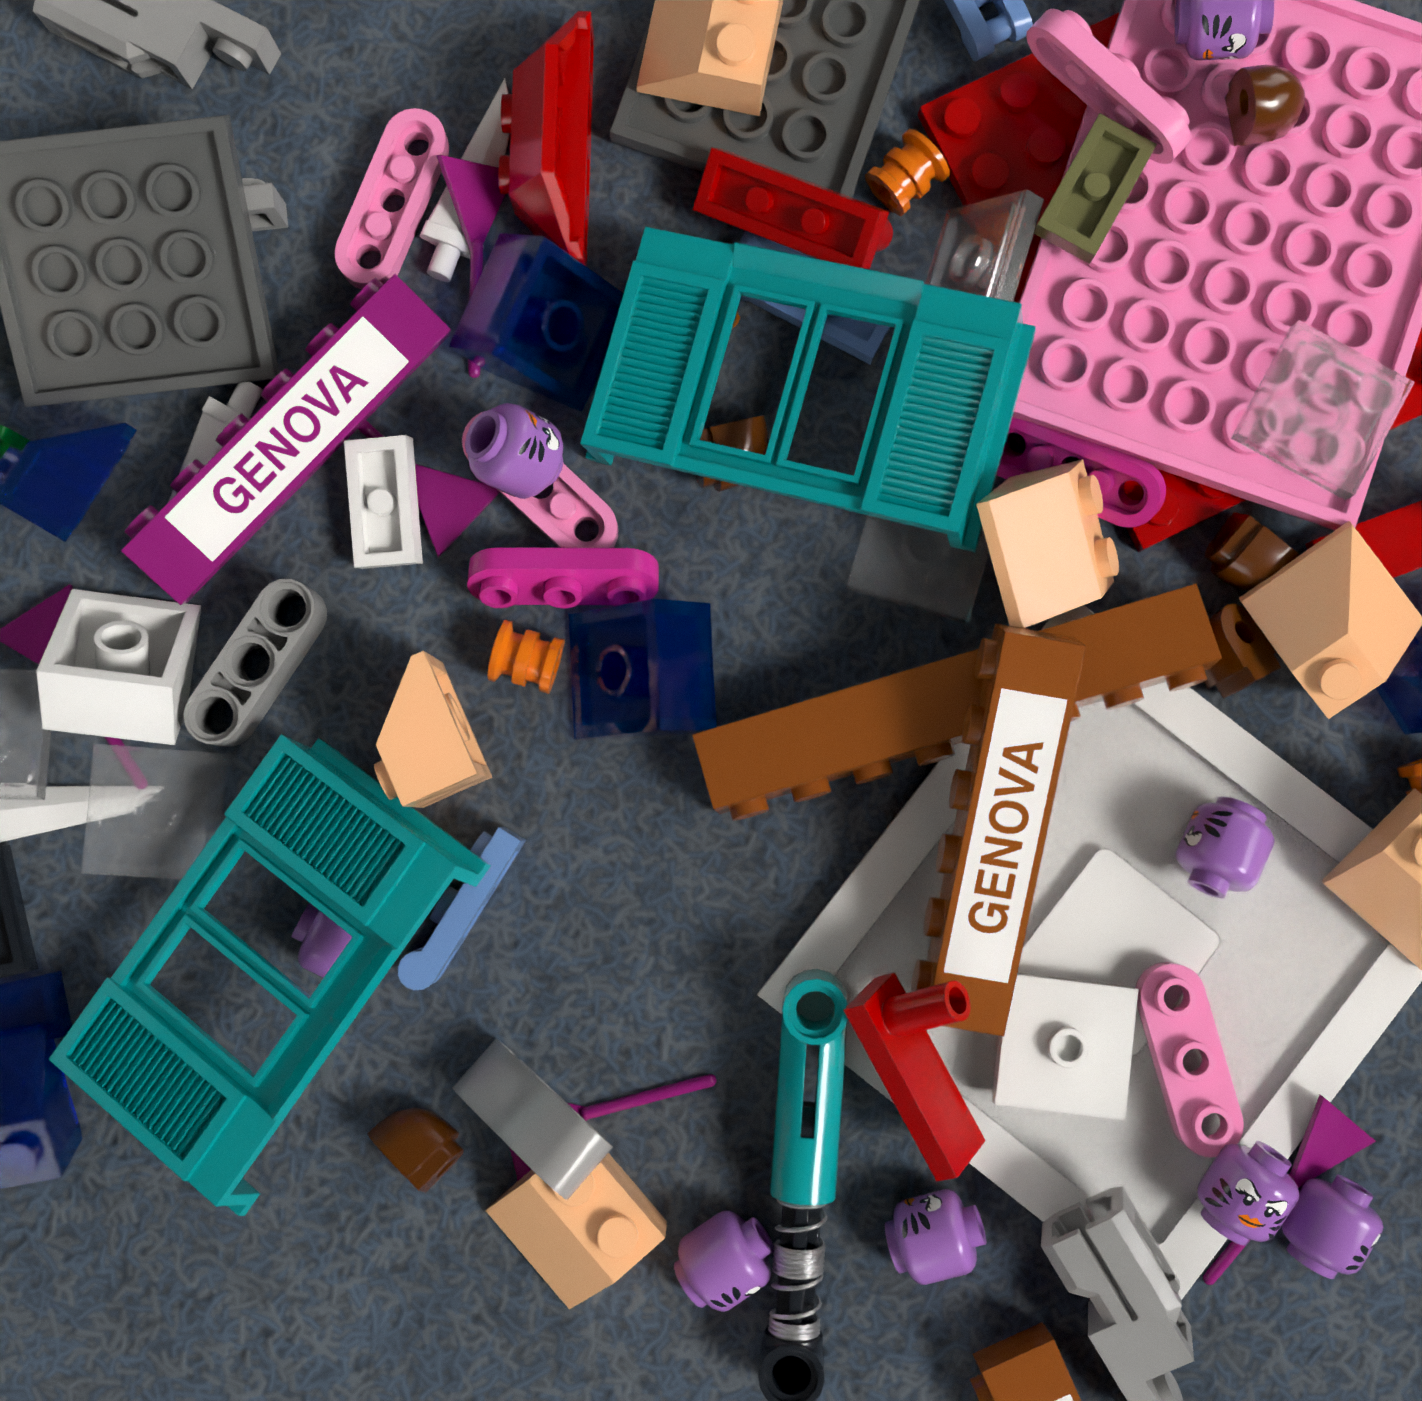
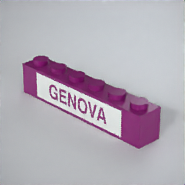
(286, 440)

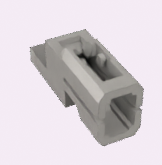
(161, 35)
(1132, 1293)

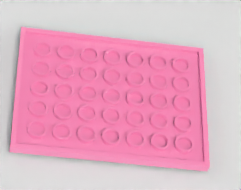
(1235, 246)

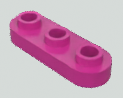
(1110, 467)
(562, 576)

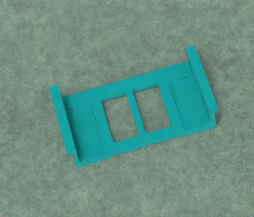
(934, 415)
(348, 854)

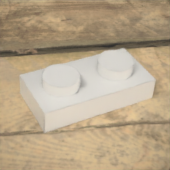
(383, 502)

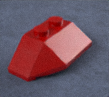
(552, 137)

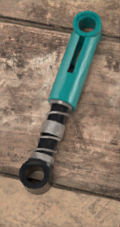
(803, 1183)

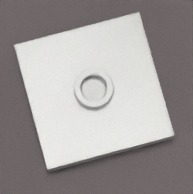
(1067, 1047)

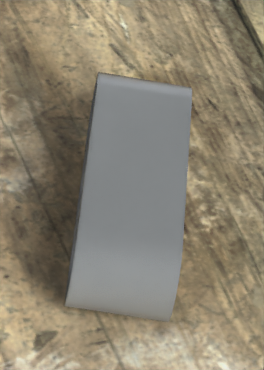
(227, 674)
(532, 1119)

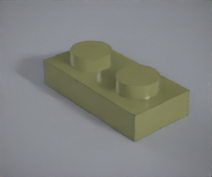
(1094, 188)

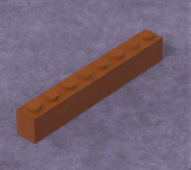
(925, 707)

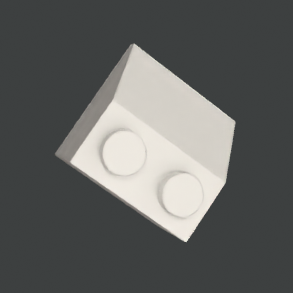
(119, 667)

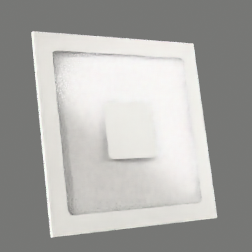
(1285, 966)

